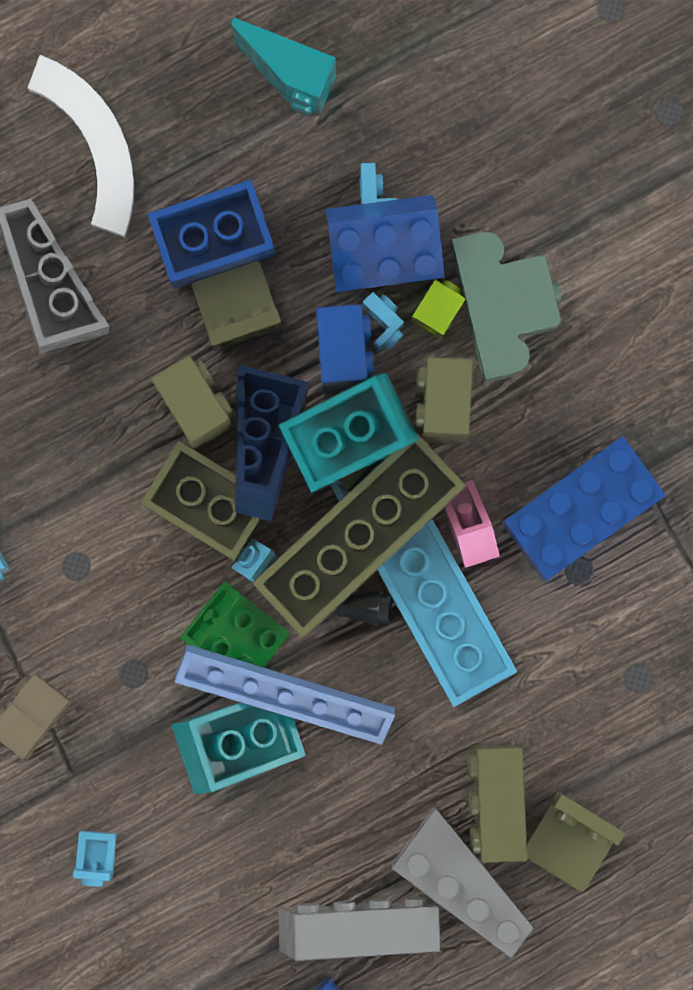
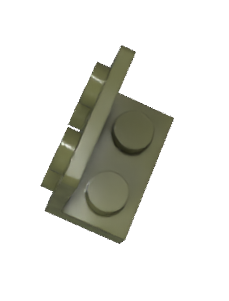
(236, 305)
(571, 842)

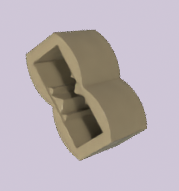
(30, 715)

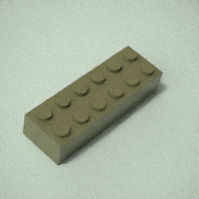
(358, 535)

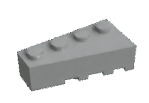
(51, 291)
(454, 878)
(358, 930)

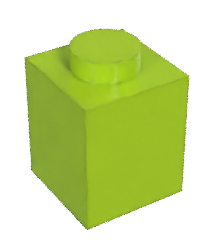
(439, 308)

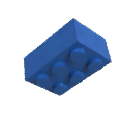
(211, 234)
(385, 243)
(342, 344)

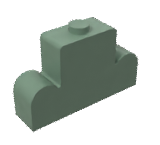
(503, 302)

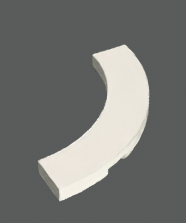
(104, 138)

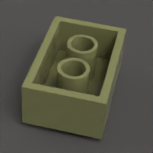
(190, 398)
(446, 400)
(200, 501)
(497, 803)

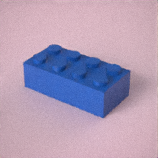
(583, 509)

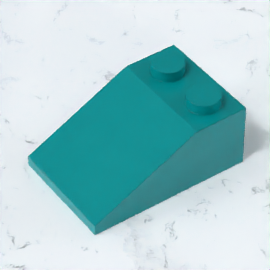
(294, 70)
(349, 432)
(235, 745)

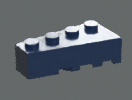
(260, 447)

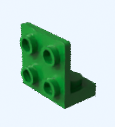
(235, 628)

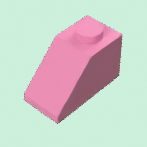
(471, 527)

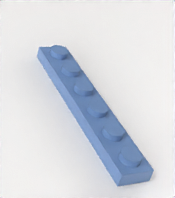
(284, 694)

